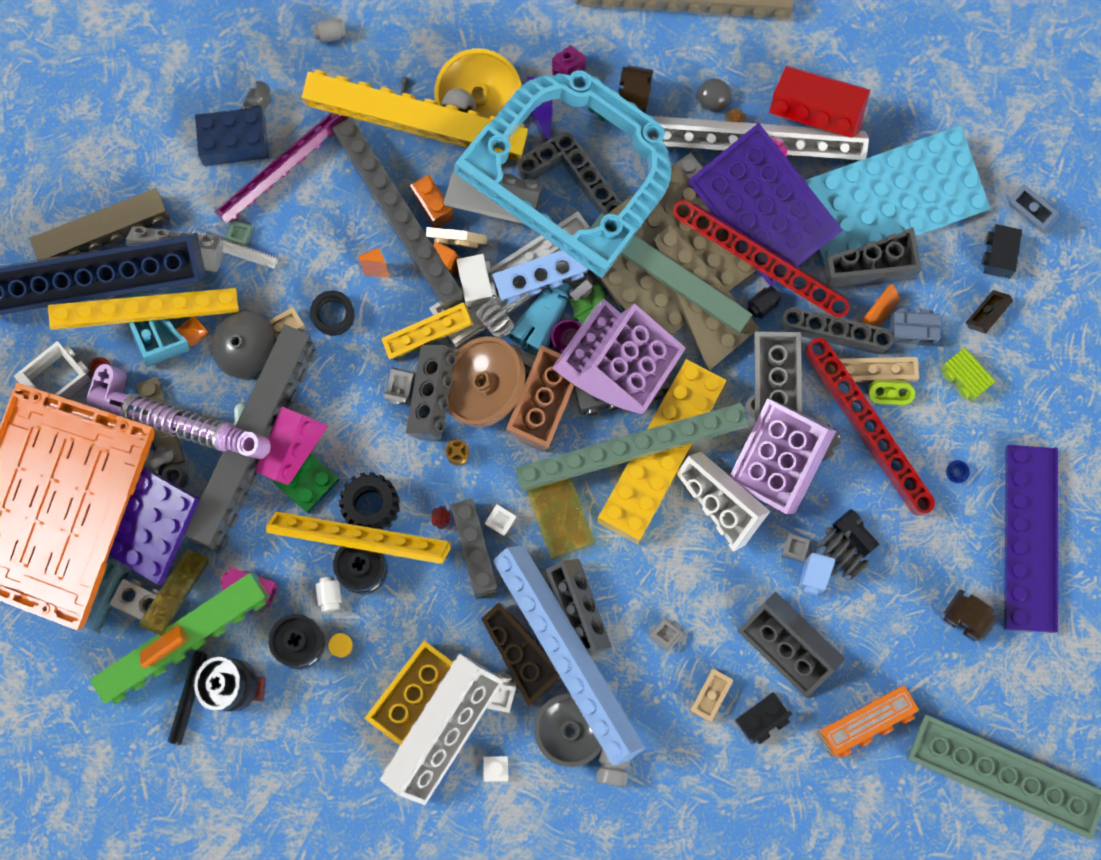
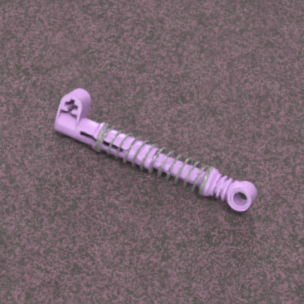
(114, 401)

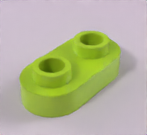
(890, 392)

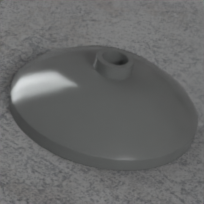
(254, 346)
(552, 738)

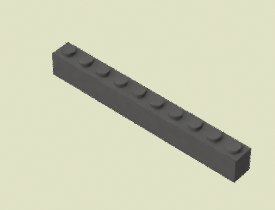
(398, 215)

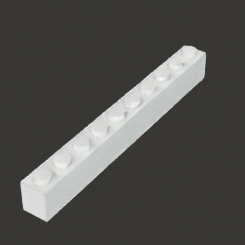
(799, 140)

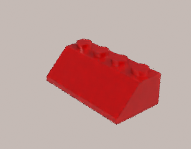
(820, 101)

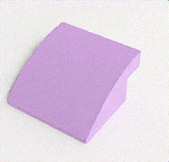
(620, 357)

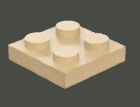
(456, 237)

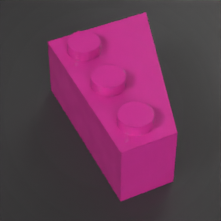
(291, 444)

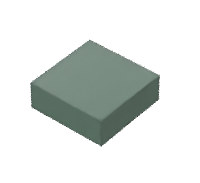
(239, 233)

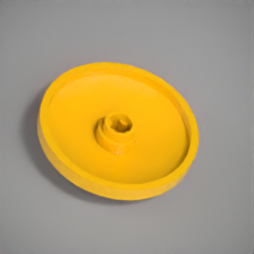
(484, 75)

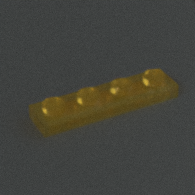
(174, 592)

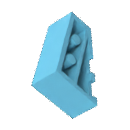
(156, 338)

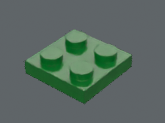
(309, 484)

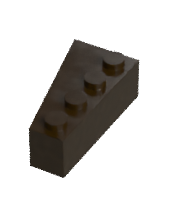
(521, 653)

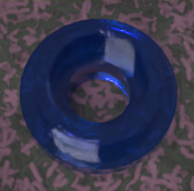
(960, 465)

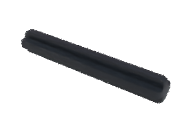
(186, 701)

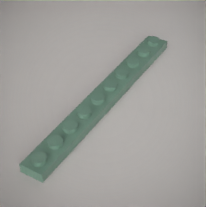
(632, 447)

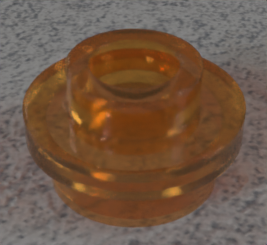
(735, 115)

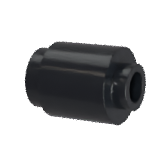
(764, 302)

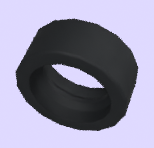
(329, 296)

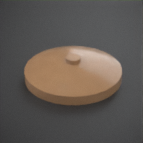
(485, 382)

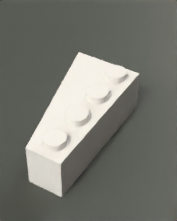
(723, 499)

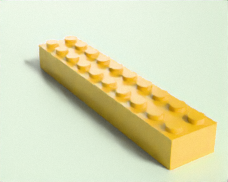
(400, 112)

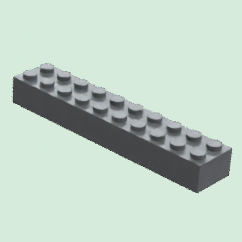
(234, 471)

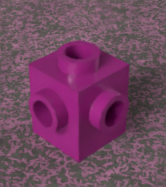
(568, 61)

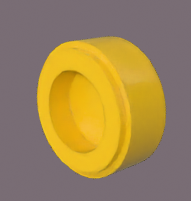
(340, 645)

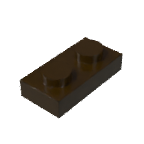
(989, 311)

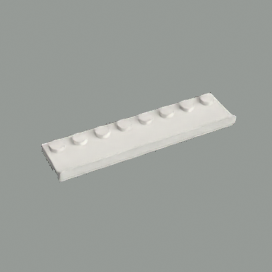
(535, 249)

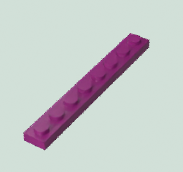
(279, 168)

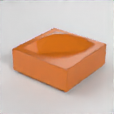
(192, 331)

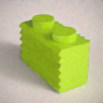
(967, 375)

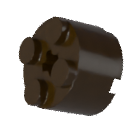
(636, 85)
(970, 615)

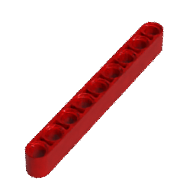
(768, 267)
(869, 438)

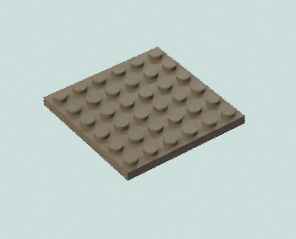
(633, 285)

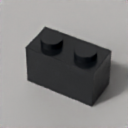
(1001, 251)

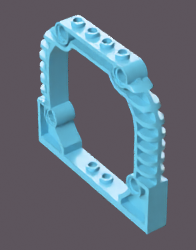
(592, 247)

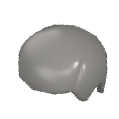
(459, 98)

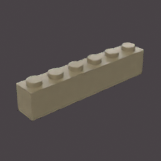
(102, 226)

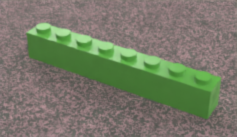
(198, 625)

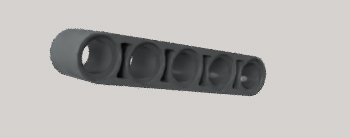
(846, 326)

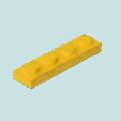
(427, 331)

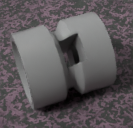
(611, 774)

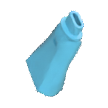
(537, 323)

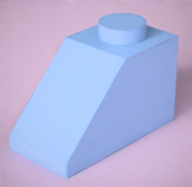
(816, 573)

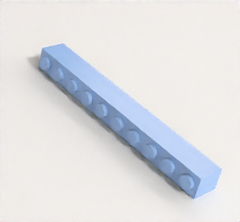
(568, 655)

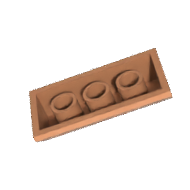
(541, 402)

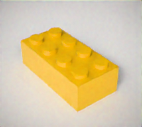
(409, 693)

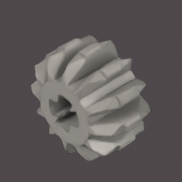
(495, 319)

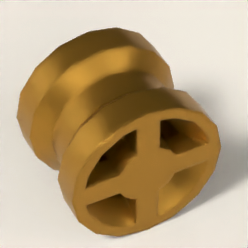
(454, 449)

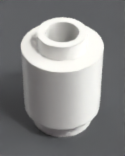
(328, 594)

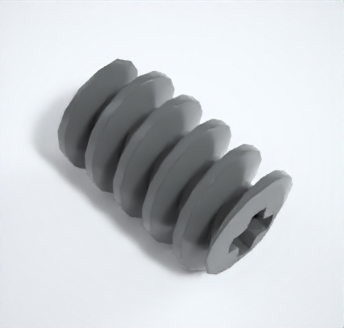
(843, 554)

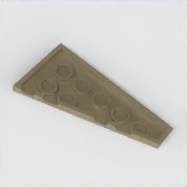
(711, 336)

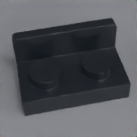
(762, 718)

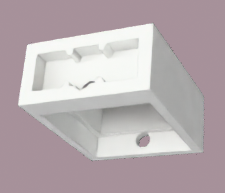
(47, 358)

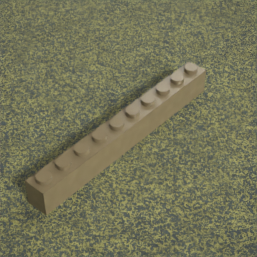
(757, 8)

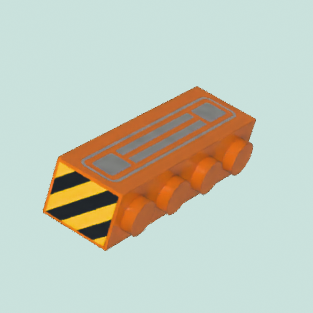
(867, 721)

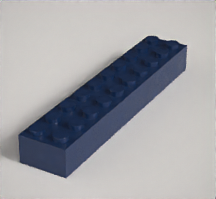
(101, 273)

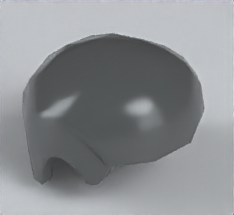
(713, 94)
(258, 96)

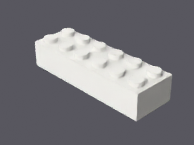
(441, 730)

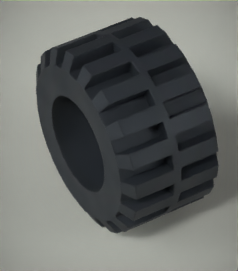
(363, 485)

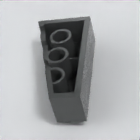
(876, 262)

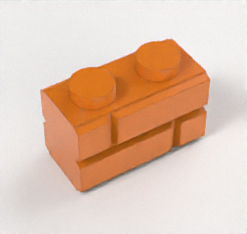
(431, 201)

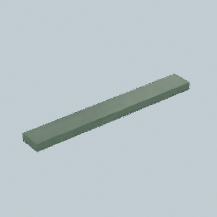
(684, 282)

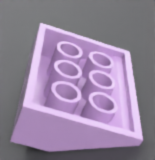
(782, 456)

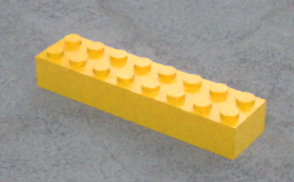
(649, 477)

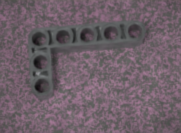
(578, 172)

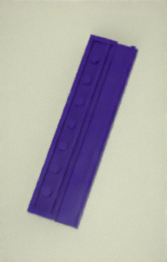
(1031, 539)

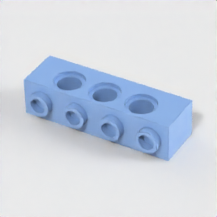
(548, 263)

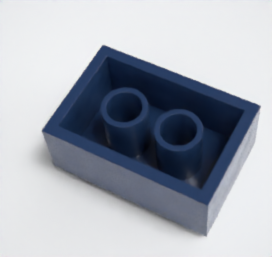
(232, 136)

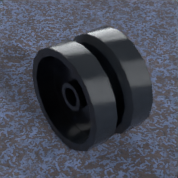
(363, 581)
(310, 645)
(226, 684)

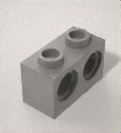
(138, 605)

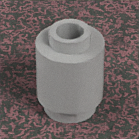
(329, 30)

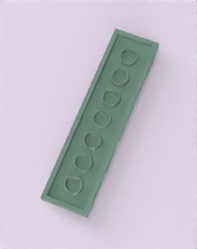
(1006, 776)

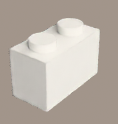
(475, 280)

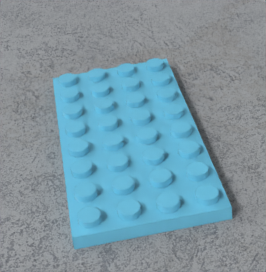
(901, 189)

